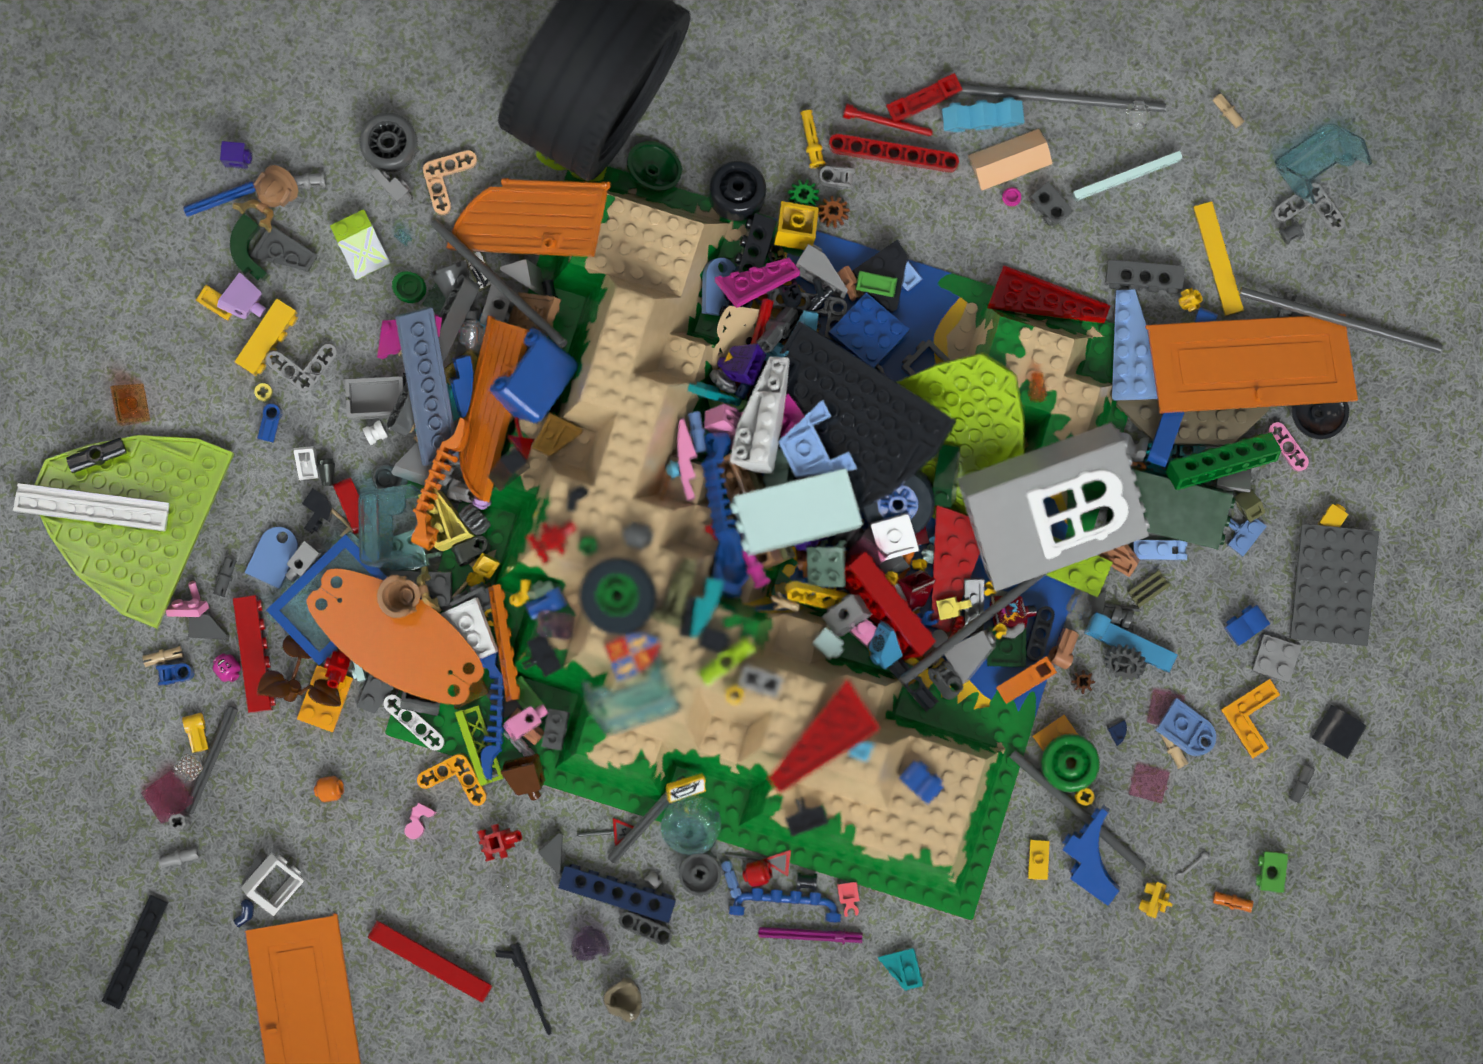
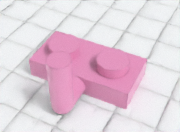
(191, 608)

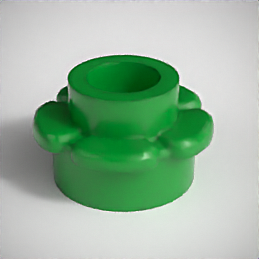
(583, 545)

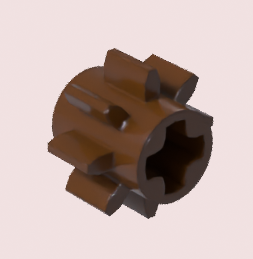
(1077, 681)

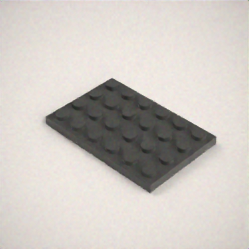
(1334, 584)

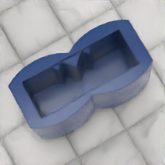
(1247, 625)
(921, 782)

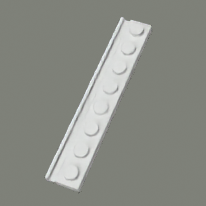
(91, 507)

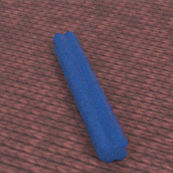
(219, 199)

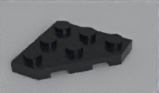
(890, 263)

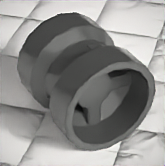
(1121, 617)

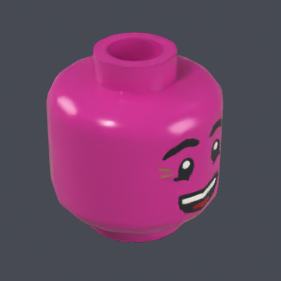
(226, 667)

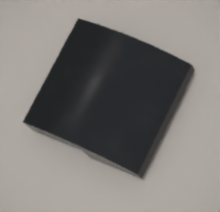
(1339, 731)

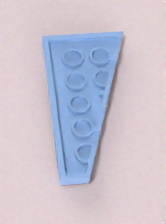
(1132, 355)

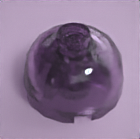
(589, 943)

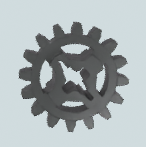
(1125, 662)

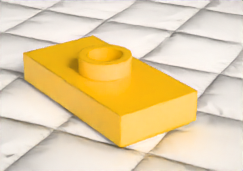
(1038, 859)

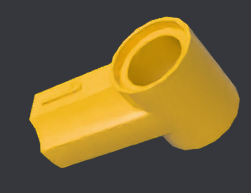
(195, 726)

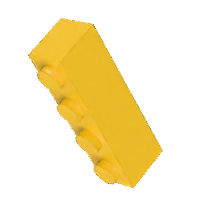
(266, 337)

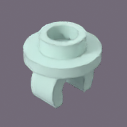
(928, 554)

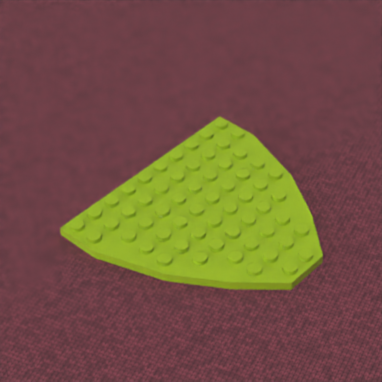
(987, 412)
(132, 565)

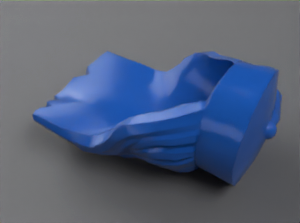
(733, 575)

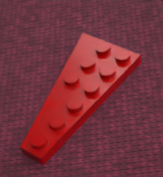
(953, 559)

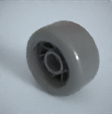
(380, 130)

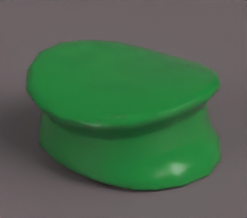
(409, 287)

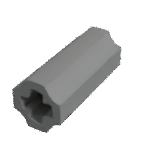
(175, 825)

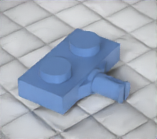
(1245, 535)

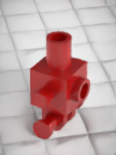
(553, 538)
(336, 668)
(498, 841)

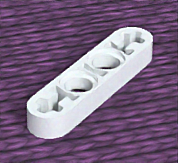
(412, 724)

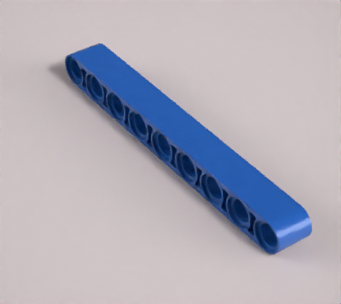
(1170, 422)

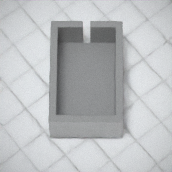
(372, 397)

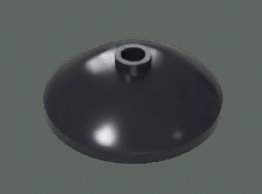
(1330, 423)

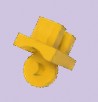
(1152, 908)

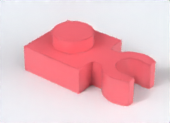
(848, 894)

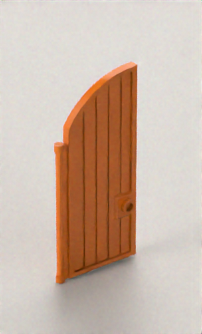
(534, 218)
(488, 418)

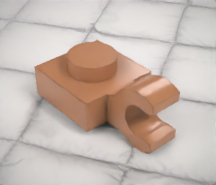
(850, 280)

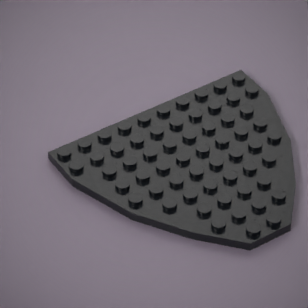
(871, 417)

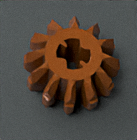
(832, 218)

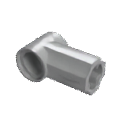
(460, 492)

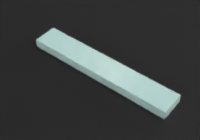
(1127, 176)

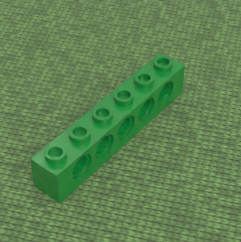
(1223, 461)

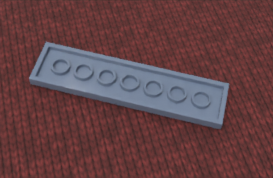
(426, 381)

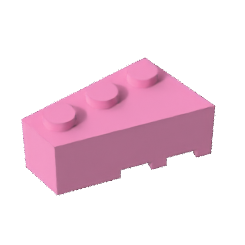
(723, 419)

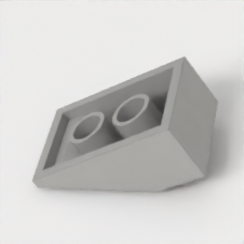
(816, 264)

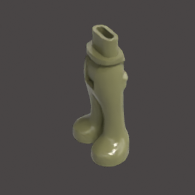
(677, 594)

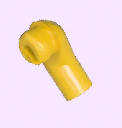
(521, 597)

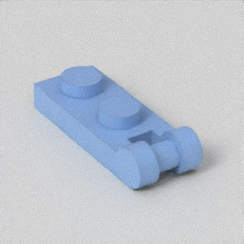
(1159, 549)

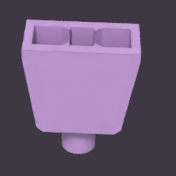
(241, 298)

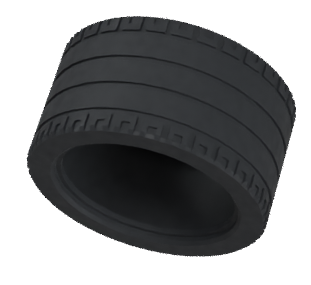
(591, 78)

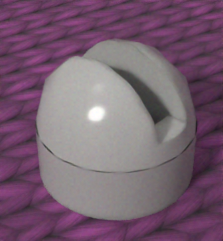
(653, 880)

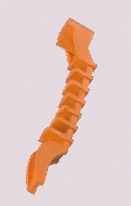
(424, 533)

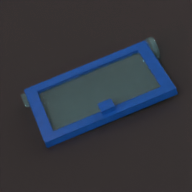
(291, 607)

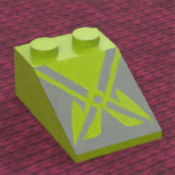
(360, 244)

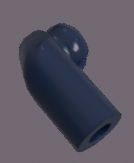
(246, 913)

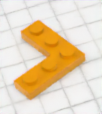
(1238, 718)

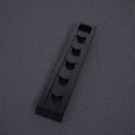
(135, 952)

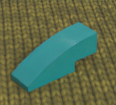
(706, 606)

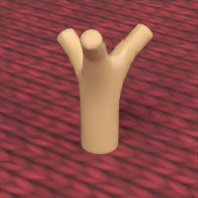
(784, 603)

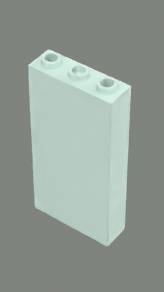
(796, 512)

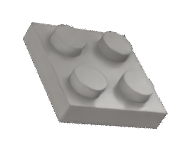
(1276, 658)

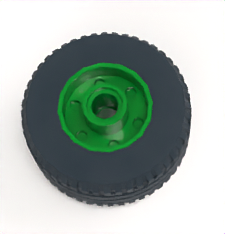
(617, 576)

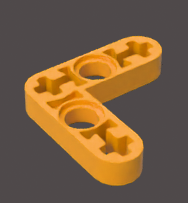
(454, 769)

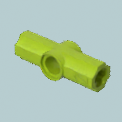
(737, 653)

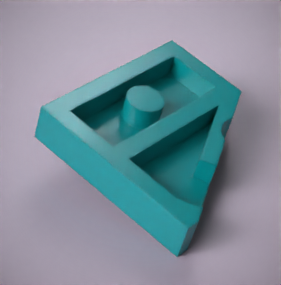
(904, 968)

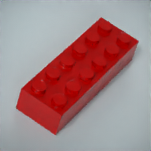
(886, 605)

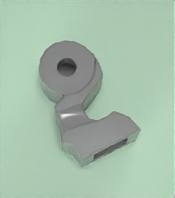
(1136, 451)

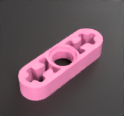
(1301, 455)

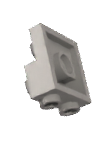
(395, 189)

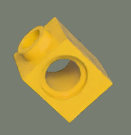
(1334, 516)

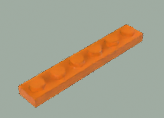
(503, 634)

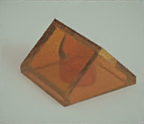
(130, 404)

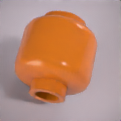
(329, 789)

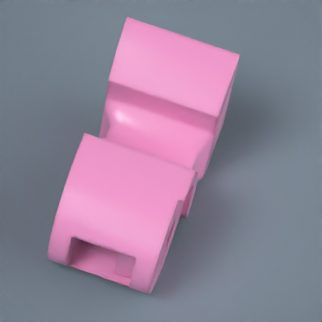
(416, 829)

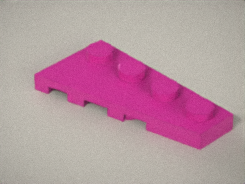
(748, 285)
(389, 337)

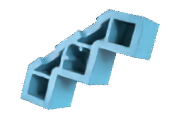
(983, 115)

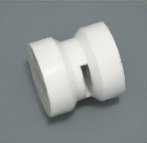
(375, 432)

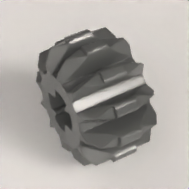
(474, 519)

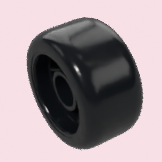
(736, 204)

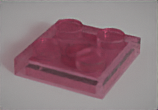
(167, 797)

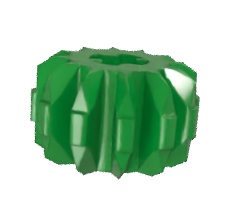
(811, 197)

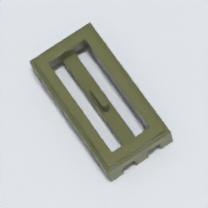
(1162, 580)

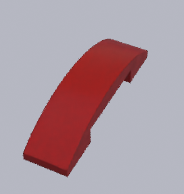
(924, 98)

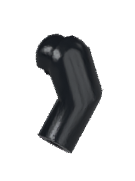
(576, 495)

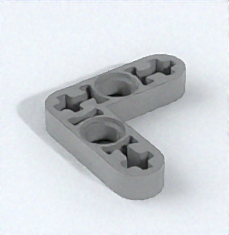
(1321, 197)
(306, 371)

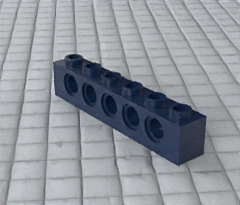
(568, 883)

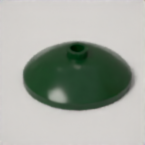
(654, 159)

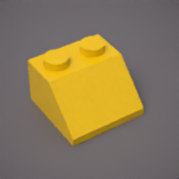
(796, 225)

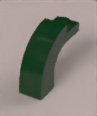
(240, 239)

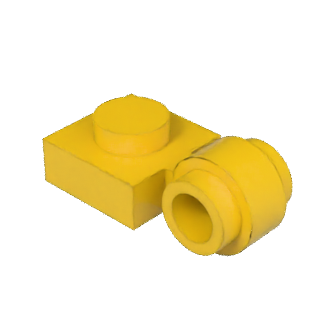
(484, 567)

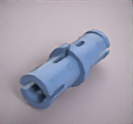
(697, 432)

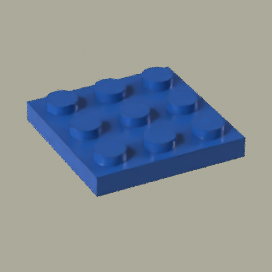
(869, 331)

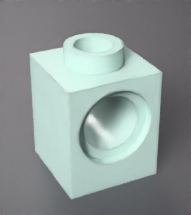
(828, 644)

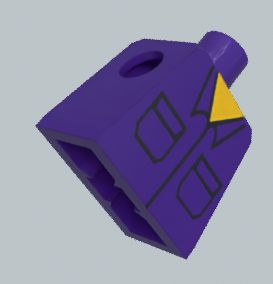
(743, 363)

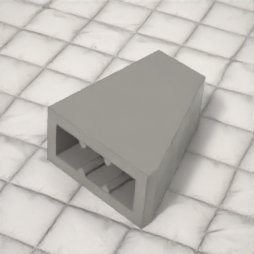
(411, 468)
(970, 654)

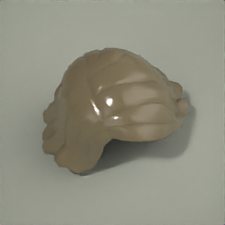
(623, 1000)

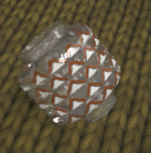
(188, 768)

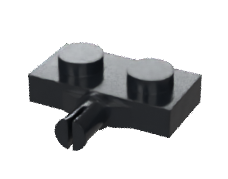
(542, 656)
(806, 819)

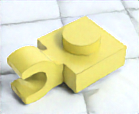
(950, 607)

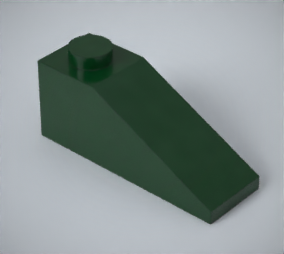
(946, 476)

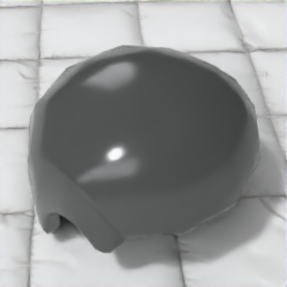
(384, 478)

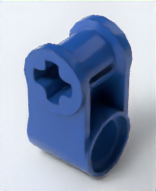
(171, 674)

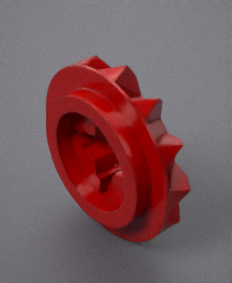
(957, 625)

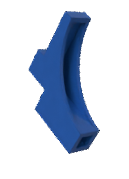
(1085, 849)

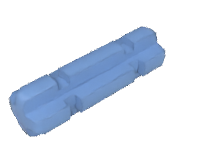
(731, 879)

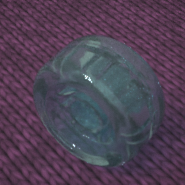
(691, 825)

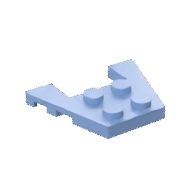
(805, 451)

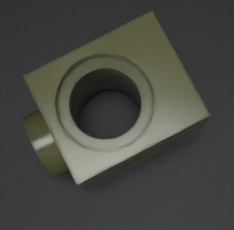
(1249, 505)

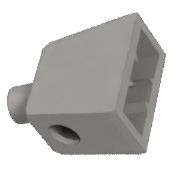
(309, 554)

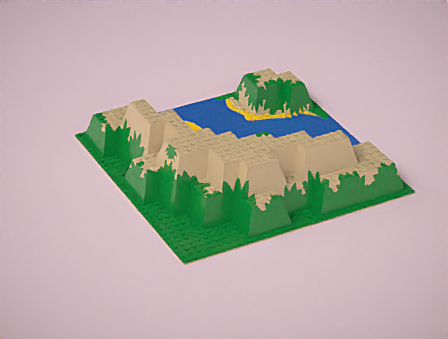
(638, 345)

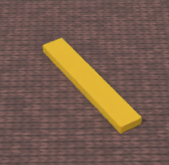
(1218, 258)

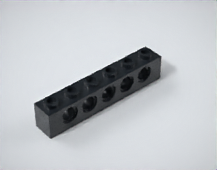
(764, 227)

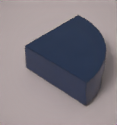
(1118, 732)

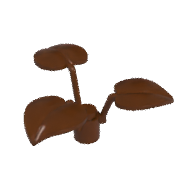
(274, 684)

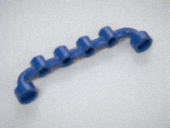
(777, 896)

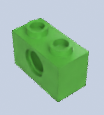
(1279, 862)

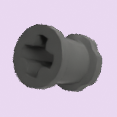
(1291, 232)

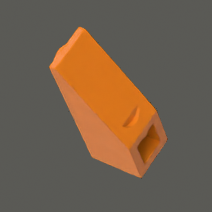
(1026, 680)

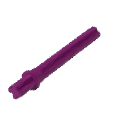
(816, 935)

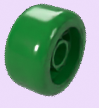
(1055, 768)

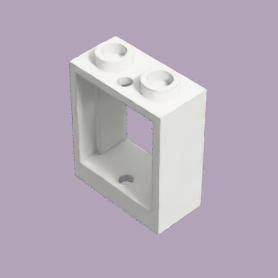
(285, 891)

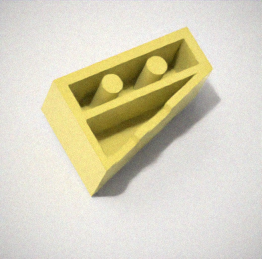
(447, 521)

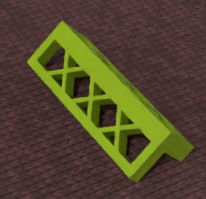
(471, 744)

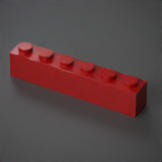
(252, 651)

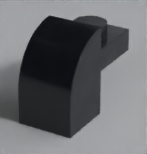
(322, 510)

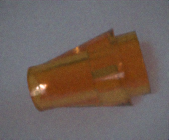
(1037, 388)

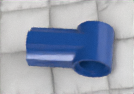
(269, 425)
(551, 601)

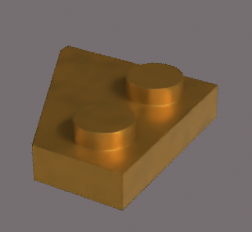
(555, 435)

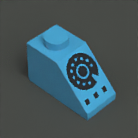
(884, 646)

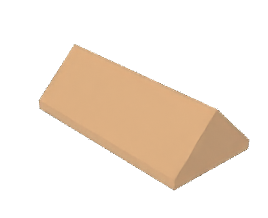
(1010, 159)

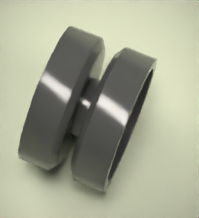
(696, 885)

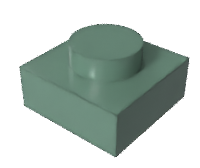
(539, 589)

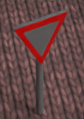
(778, 861)

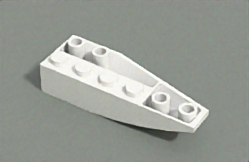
(762, 419)

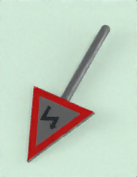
(620, 830)

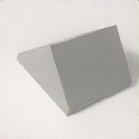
(526, 274)

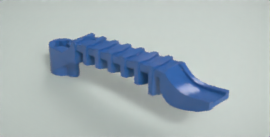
(718, 446)
(490, 752)

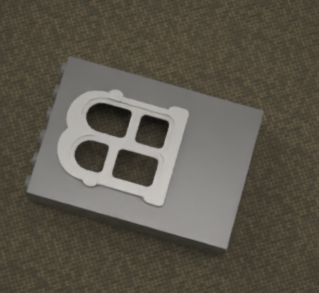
(1010, 514)

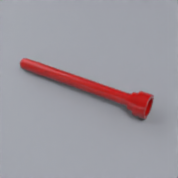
(852, 112)

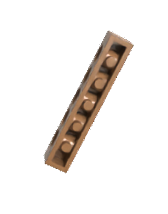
(738, 483)

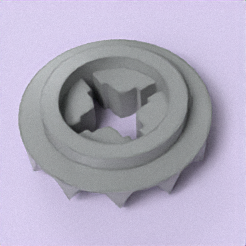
(722, 381)

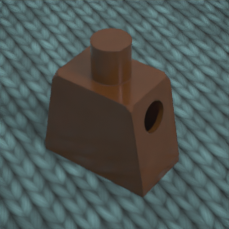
(524, 775)

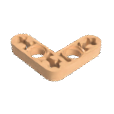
(438, 177)

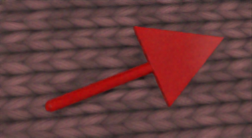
(521, 443)

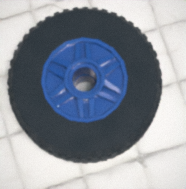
(916, 501)

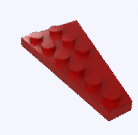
(1031, 295)
(834, 731)

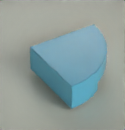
(862, 751)

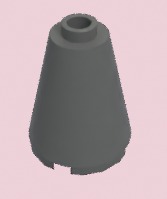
(447, 276)

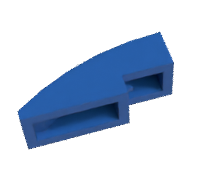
(462, 383)

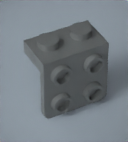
(478, 591)

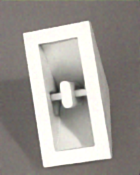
(306, 462)

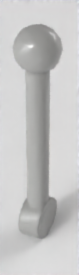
(1180, 876)

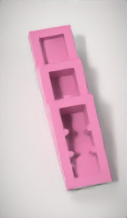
(685, 454)

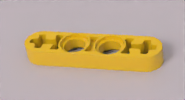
(797, 592)

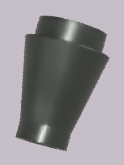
(326, 471)

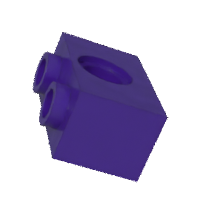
(235, 155)

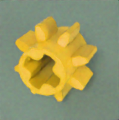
(1190, 299)

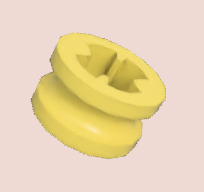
(258, 389)

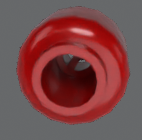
(757, 873)

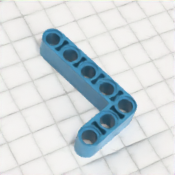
(1104, 631)

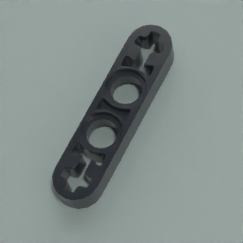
(785, 290)

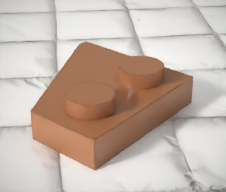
(1123, 559)

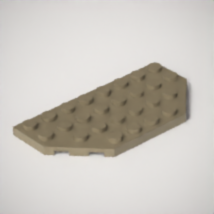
(1196, 427)

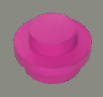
(1011, 197)

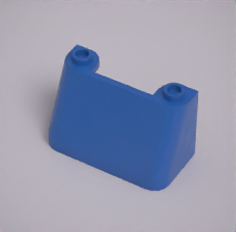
(536, 379)

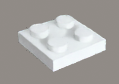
(895, 535)

